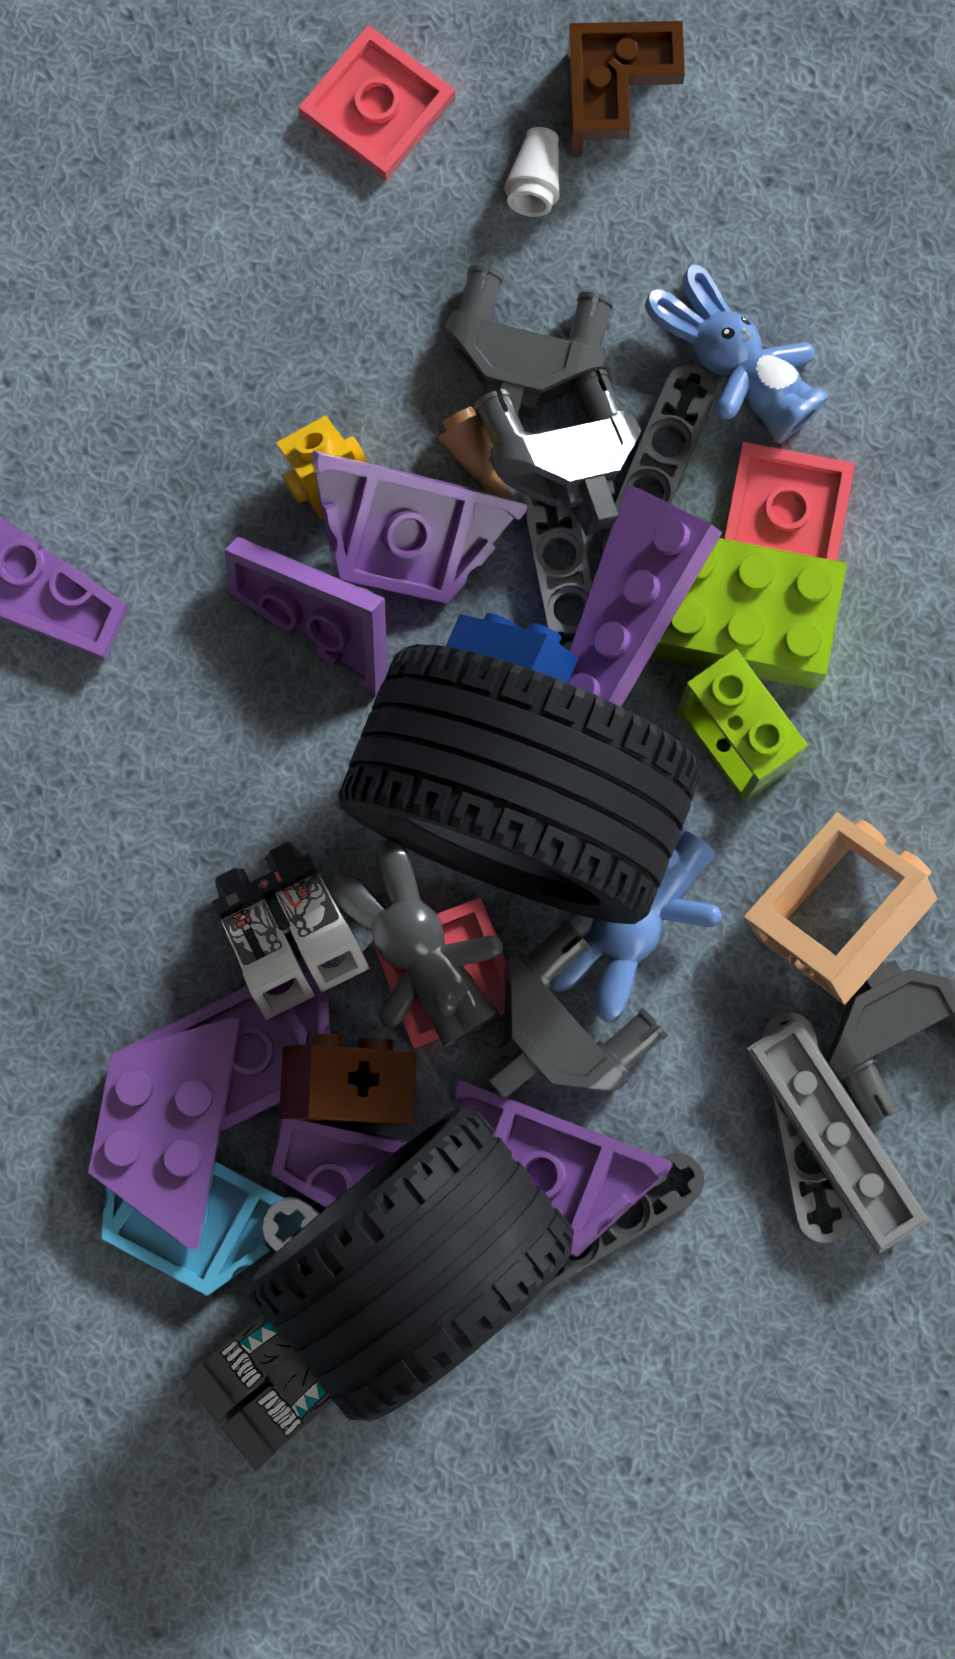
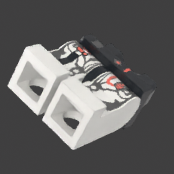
(276, 910)

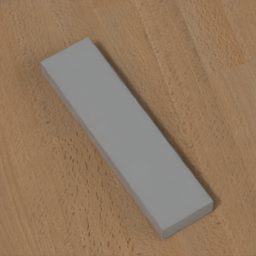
(837, 1135)

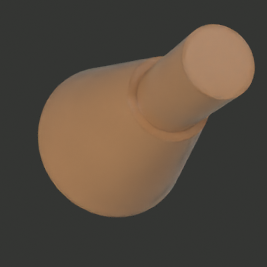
(471, 446)

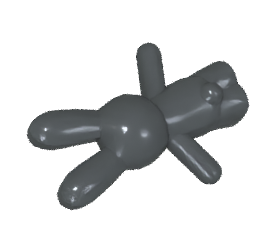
(413, 940)

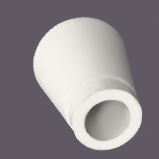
(535, 174)

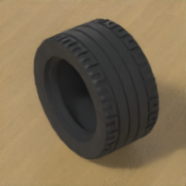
(521, 782)

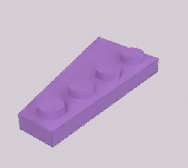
(637, 591)
(54, 597)

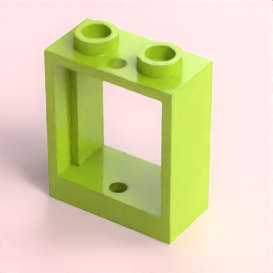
(736, 707)

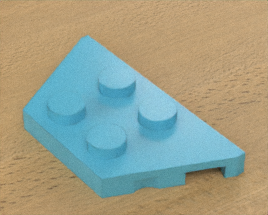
(229, 1239)

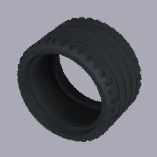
(414, 1266)

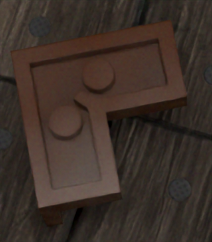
(607, 60)

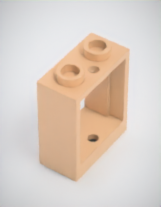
(849, 969)

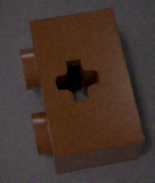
(318, 1087)

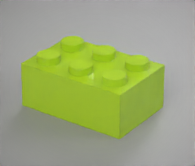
(767, 606)

